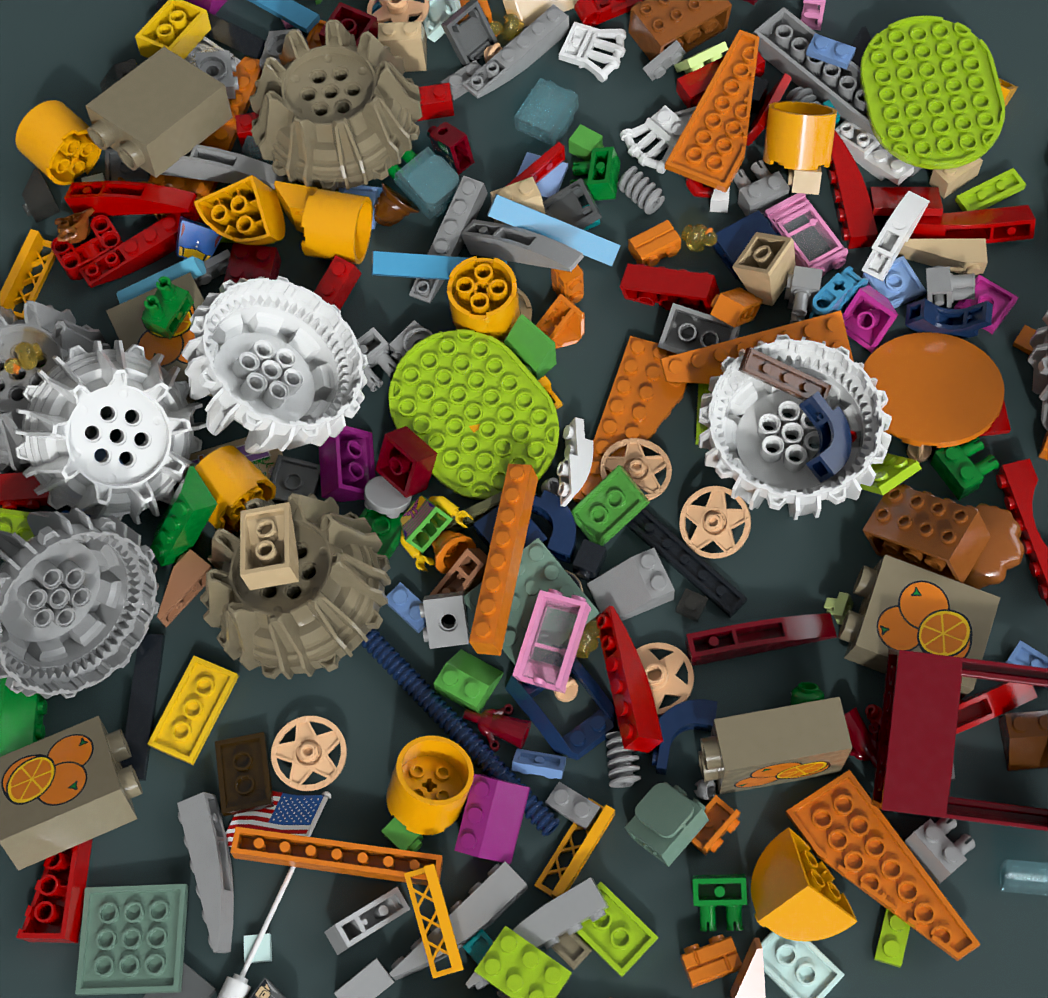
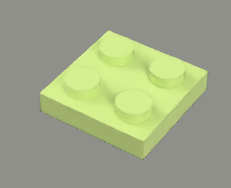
(700, 59)

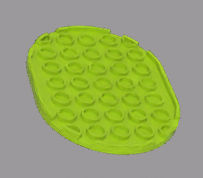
(932, 92)
(470, 381)

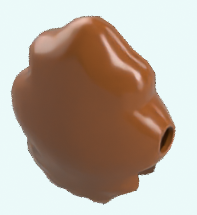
(1002, 550)

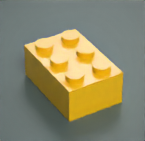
(176, 27)

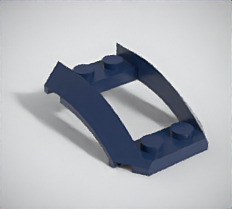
(584, 736)

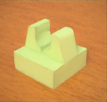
(839, 606)

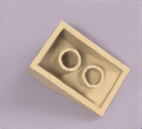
(268, 547)

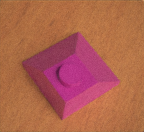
(869, 317)

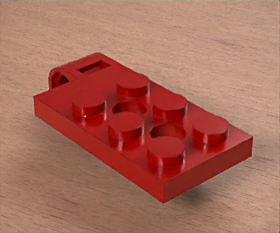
(598, 11)

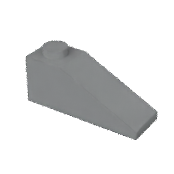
(367, 920)

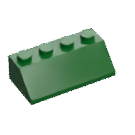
(183, 519)
(20, 719)

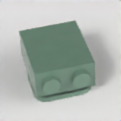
(666, 821)

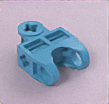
(837, 293)

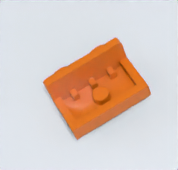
(721, 819)

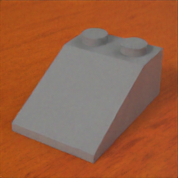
(633, 586)

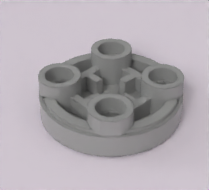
(384, 498)

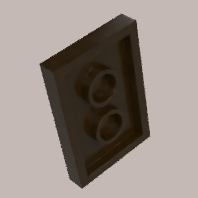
(244, 774)

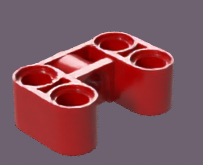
(88, 251)

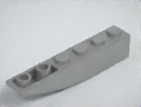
(520, 52)
(221, 166)
(448, 240)
(518, 246)
(211, 866)
(467, 918)
(556, 918)

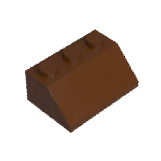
(1025, 740)

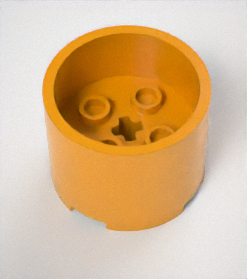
(799, 135)
(57, 142)
(337, 225)
(484, 296)
(232, 483)
(429, 784)

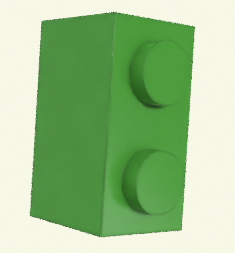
(532, 347)
(467, 681)

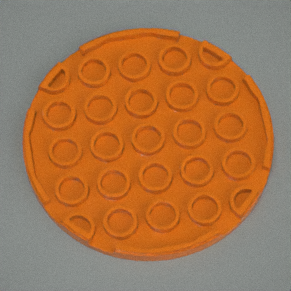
(936, 388)

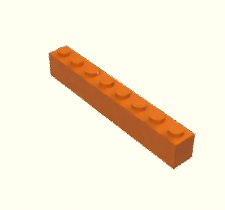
(503, 560)
(331, 855)

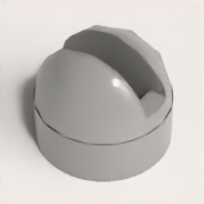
(551, 485)
(705, 790)

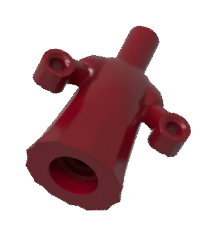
(492, 723)
(863, 743)

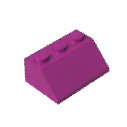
(346, 464)
(492, 818)

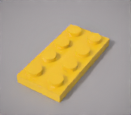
(193, 710)

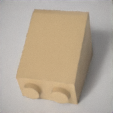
(407, 41)
(522, 192)
(766, 265)

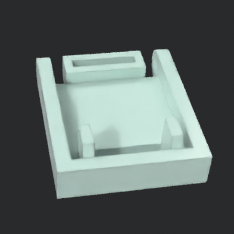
(438, 13)

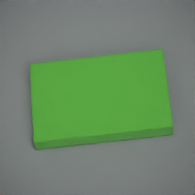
(609, 506)

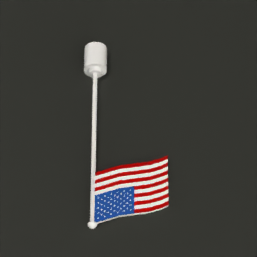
(290, 816)

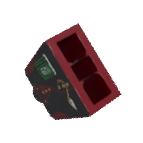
(451, 146)

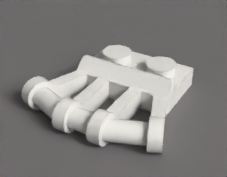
(580, 45)
(665, 127)

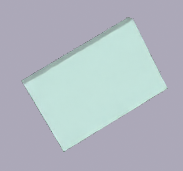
(799, 967)

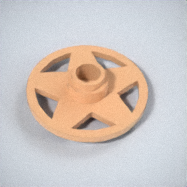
(399, 10)
(638, 466)
(714, 522)
(662, 674)
(308, 753)

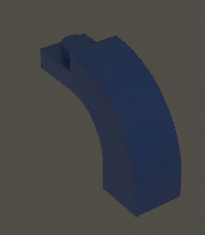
(961, 323)
(833, 436)
(563, 539)
(685, 716)

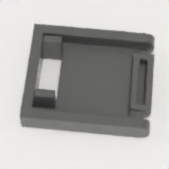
(470, 36)
(567, 207)

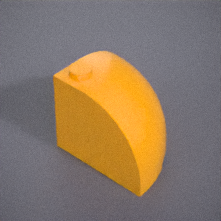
(244, 212)
(797, 893)

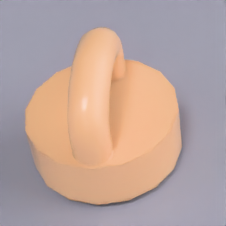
(491, 51)
(919, 453)
(570, 693)

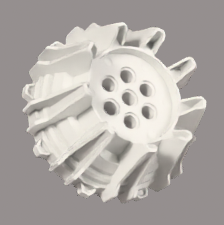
(274, 364)
(72, 400)
(743, 406)

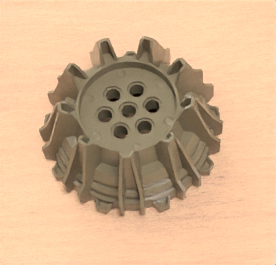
(357, 133)
(329, 613)

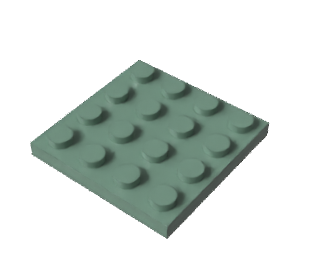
(537, 572)
(132, 940)

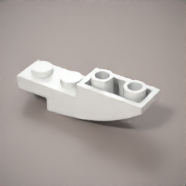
(871, 156)
(894, 235)
(577, 462)

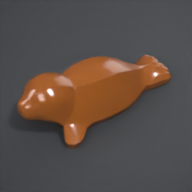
(74, 227)

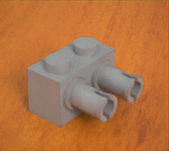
(762, 194)
(945, 287)
(801, 290)
(377, 352)
(936, 851)

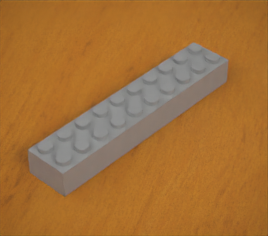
(784, 45)

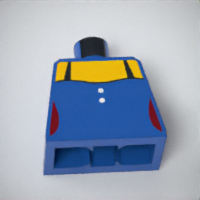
(196, 240)

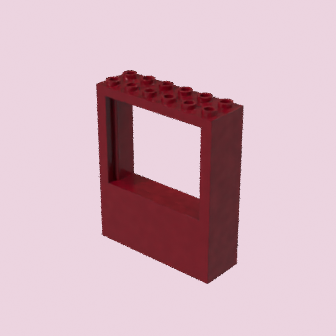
(921, 734)

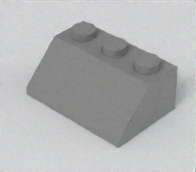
(692, 330)

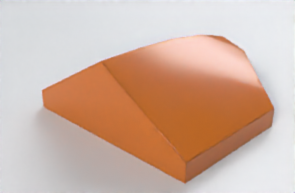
(563, 322)

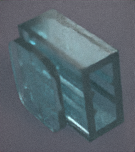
(547, 112)
(428, 182)

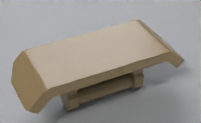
(530, 10)

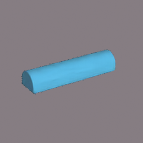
(190, 265)

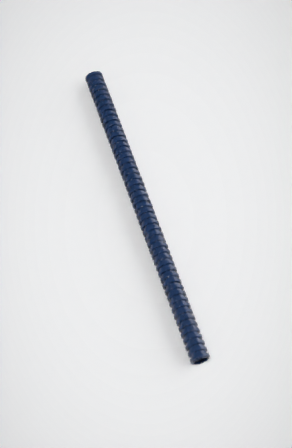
(452, 724)

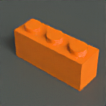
(735, 306)

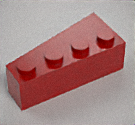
(669, 286)
(58, 898)

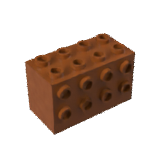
(690, 22)
(927, 532)

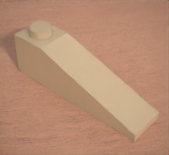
(962, 255)

